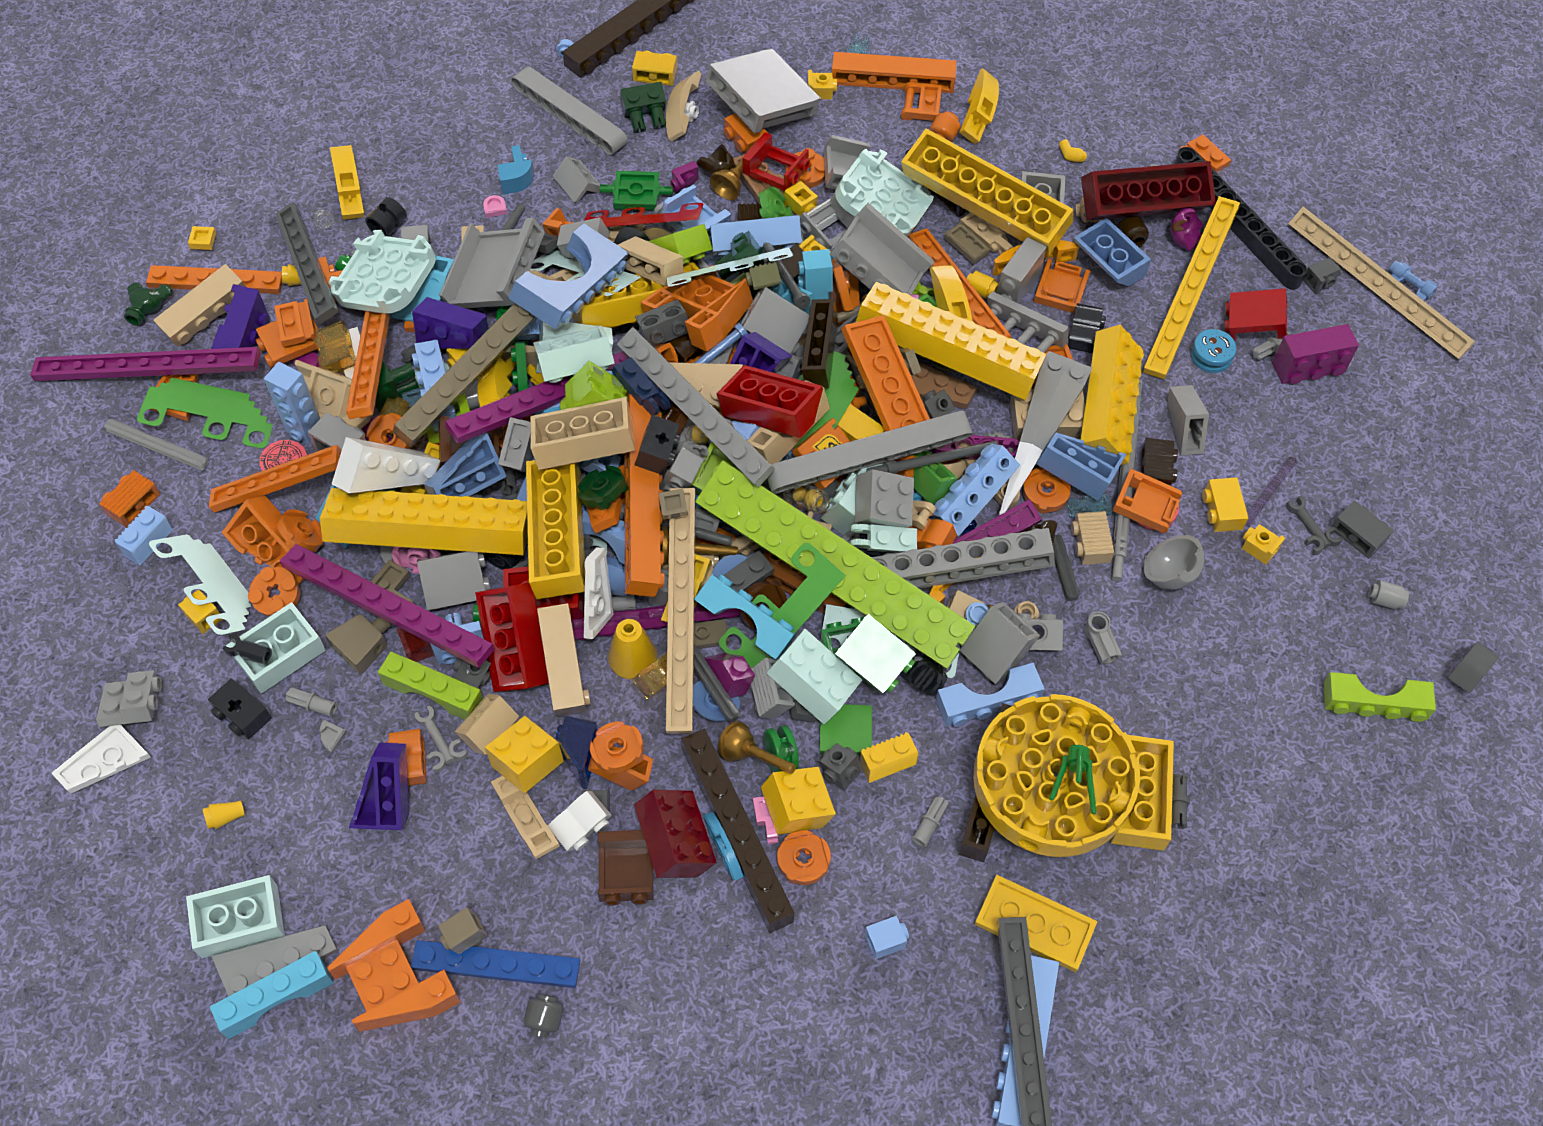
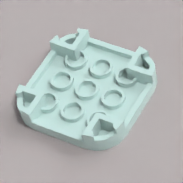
(885, 188)
(383, 273)

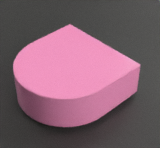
(494, 206)

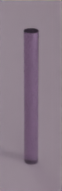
(1270, 490)

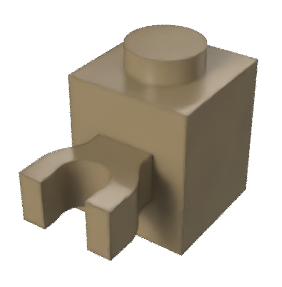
(462, 931)

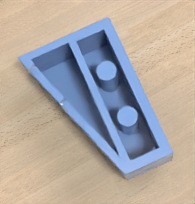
(1080, 464)
(468, 470)

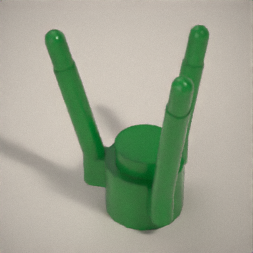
(1078, 762)

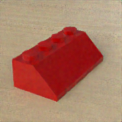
(770, 401)
(513, 627)

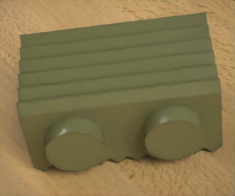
(763, 275)

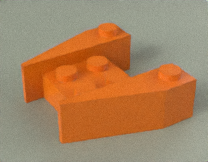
(710, 304)
(386, 977)

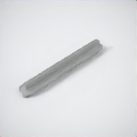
(156, 444)

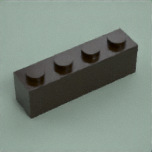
(820, 342)

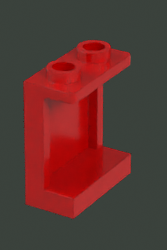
(1257, 312)

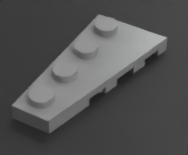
(252, 963)

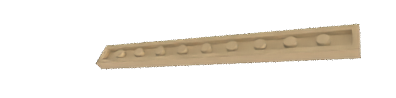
(1382, 283)
(681, 619)

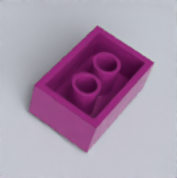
(1315, 354)

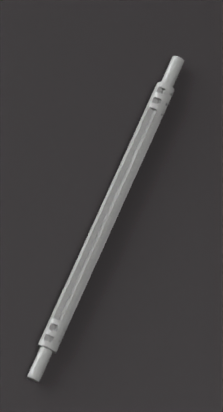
(1122, 523)

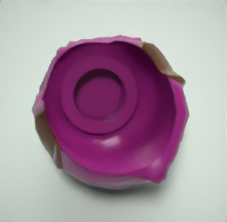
(1185, 229)

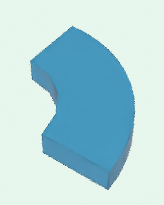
(723, 846)

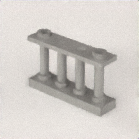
(1030, 321)

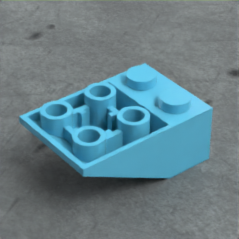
(430, 288)

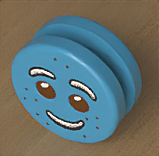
(1213, 351)

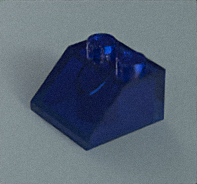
(575, 742)

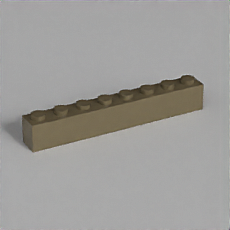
(463, 374)

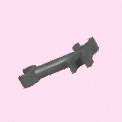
(1319, 538)

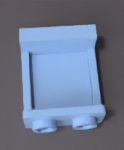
(707, 215)

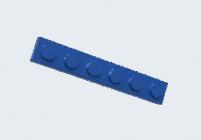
(497, 964)

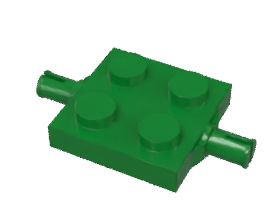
(636, 189)

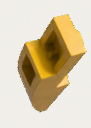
(982, 106)
(347, 182)
(950, 292)
(495, 382)

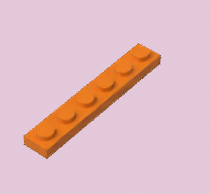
(190, 277)
(275, 478)

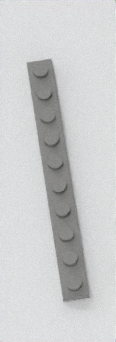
(696, 407)

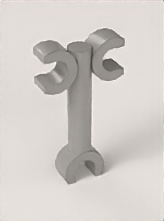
(446, 754)

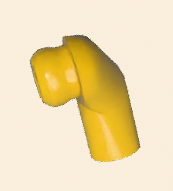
(1070, 153)

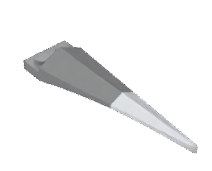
(1054, 394)

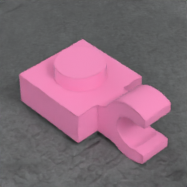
(763, 818)

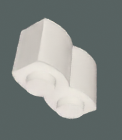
(580, 821)

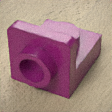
(684, 175)

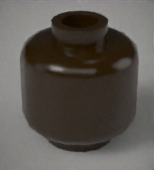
(1134, 229)

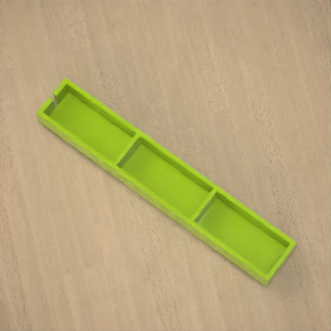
(867, 583)

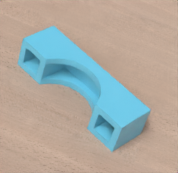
(771, 634)
(293, 981)

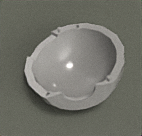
(1175, 562)

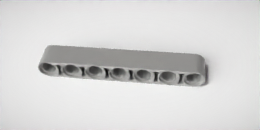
(569, 110)

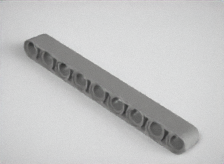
(869, 451)

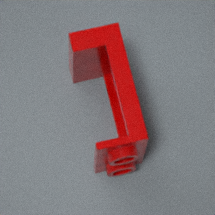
(764, 149)

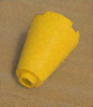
(630, 649)

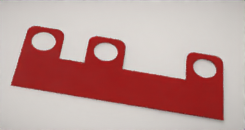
(639, 218)

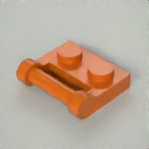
(928, 104)

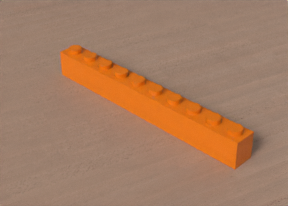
(642, 516)

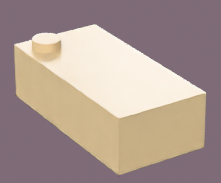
(582, 433)
(562, 661)

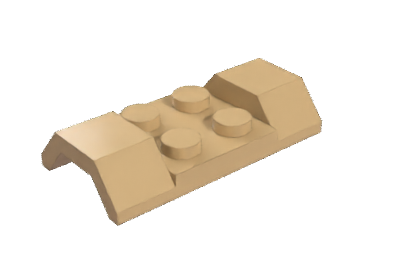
(329, 392)

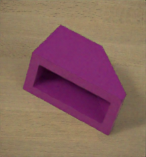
(732, 673)

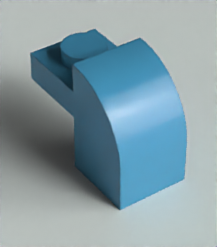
(517, 174)

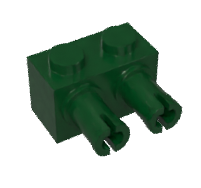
(644, 100)
(742, 246)
(392, 383)

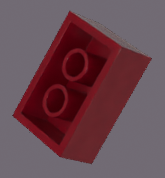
(675, 834)

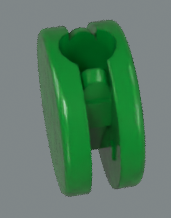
(782, 745)

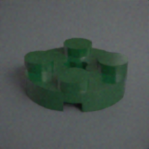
(602, 487)

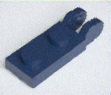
(640, 386)

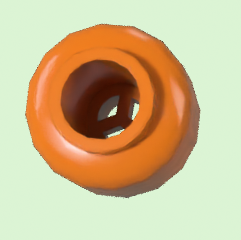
(946, 125)

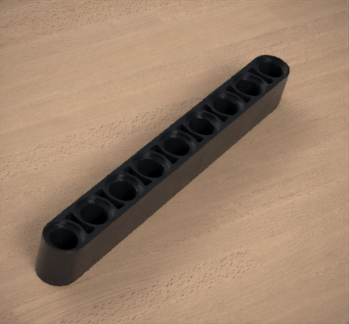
(1254, 232)

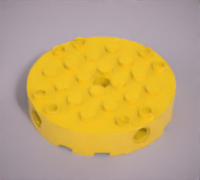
(1017, 778)

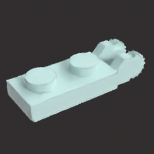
(885, 538)

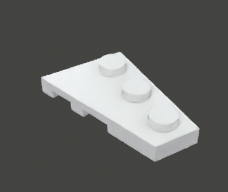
(598, 599)
(100, 758)

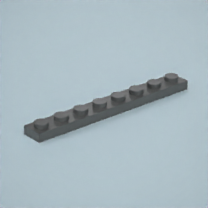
(306, 263)
(1024, 1022)

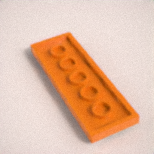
(884, 373)

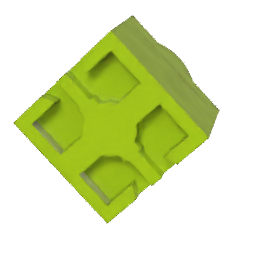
(591, 386)

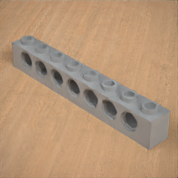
(965, 566)

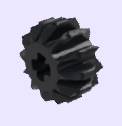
(926, 675)

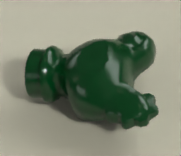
(144, 302)

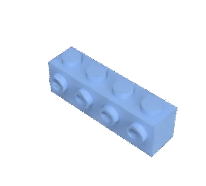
(774, 230)
(431, 368)
(292, 401)
(976, 487)

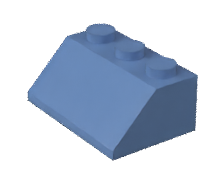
(1114, 252)

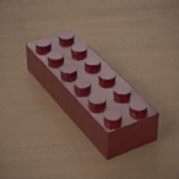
(1147, 190)

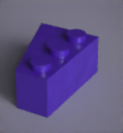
(243, 318)
(448, 324)
(760, 353)
(384, 791)

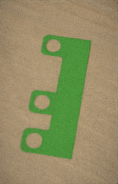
(820, 582)

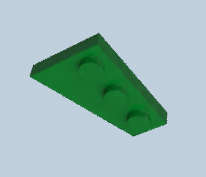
(519, 356)

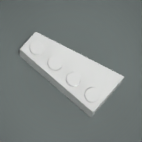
(381, 466)

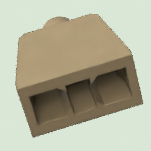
(359, 641)

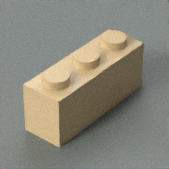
(651, 260)

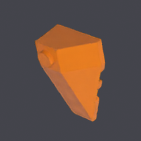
(255, 532)

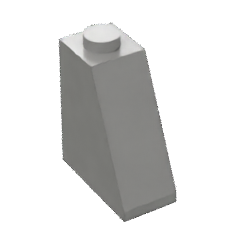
(1188, 419)

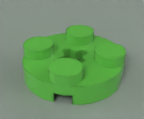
(772, 204)

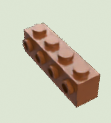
(790, 579)

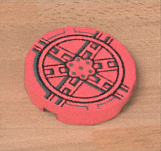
(280, 453)

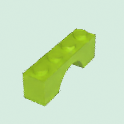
(448, 692)
(1346, 694)

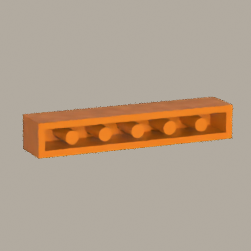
(892, 71)

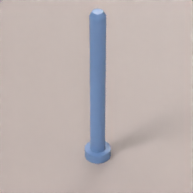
(723, 345)

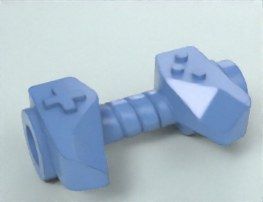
(1402, 273)

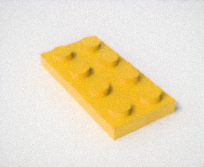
(1052, 928)

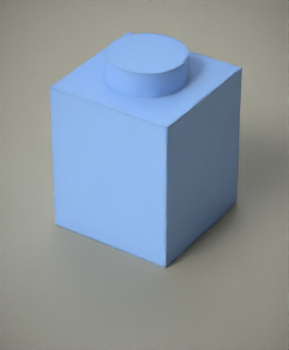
(886, 937)

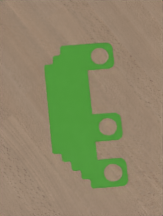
(838, 394)
(216, 403)

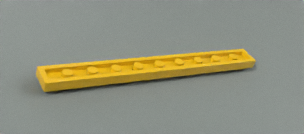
(1191, 288)

